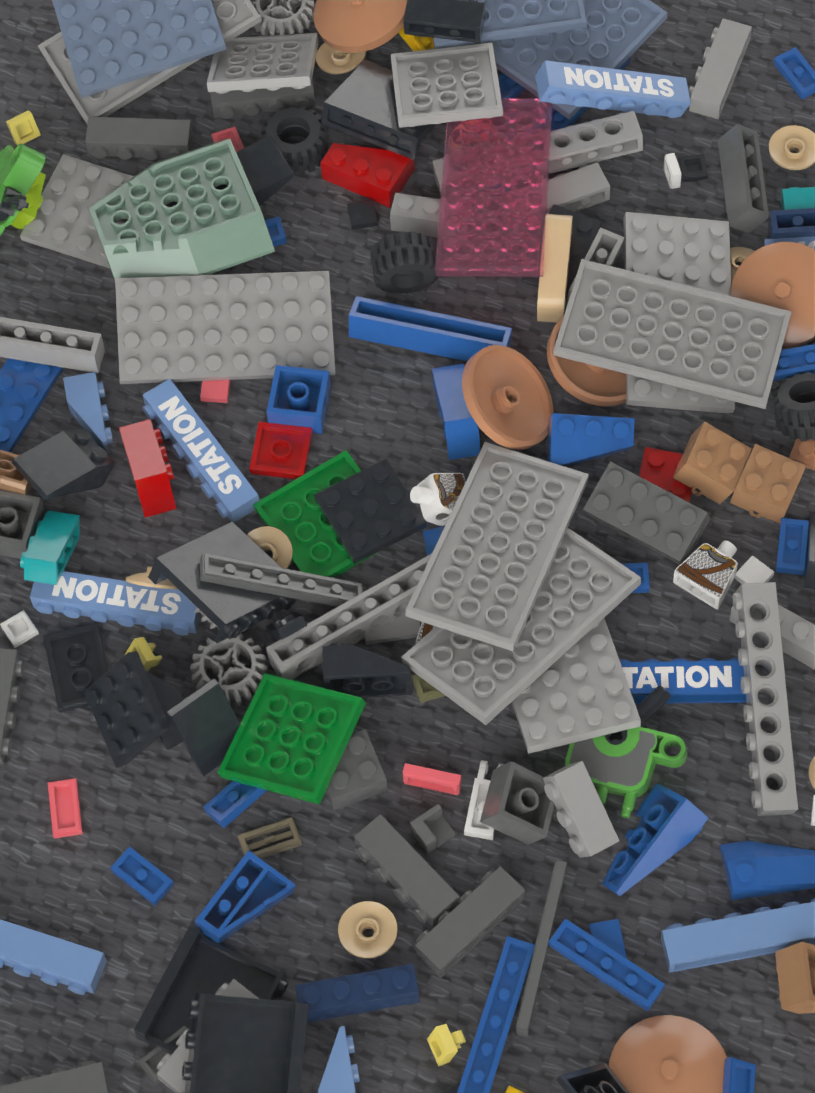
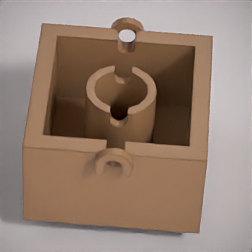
(712, 463)
(767, 484)

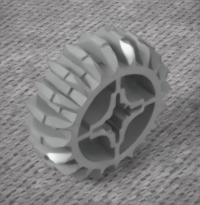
(280, 16)
(233, 647)

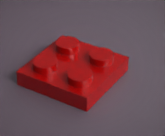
(281, 450)
(659, 467)

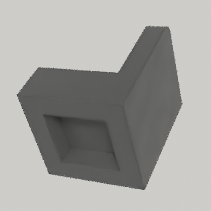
(431, 829)

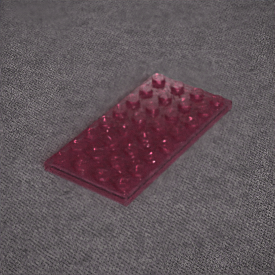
(496, 193)

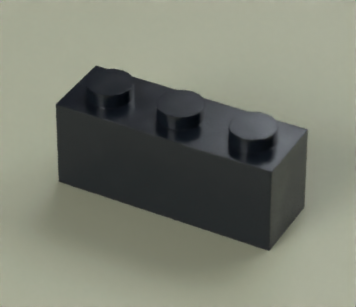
(445, 19)

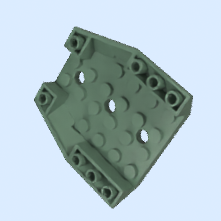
(196, 236)

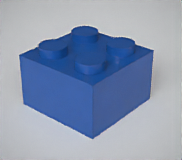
(299, 397)

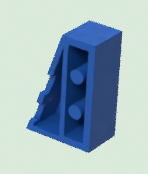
(459, 426)
(585, 437)
(242, 898)

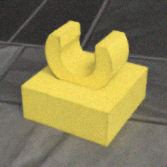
(23, 128)
(145, 652)
(445, 1044)

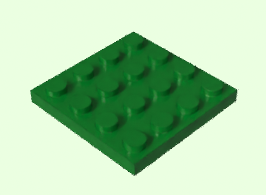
(299, 517)
(291, 738)

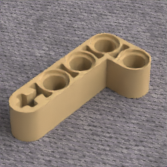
(553, 284)

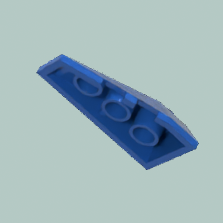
(664, 829)
(766, 869)

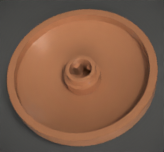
(358, 24)
(785, 279)
(586, 381)
(507, 397)
(669, 1057)

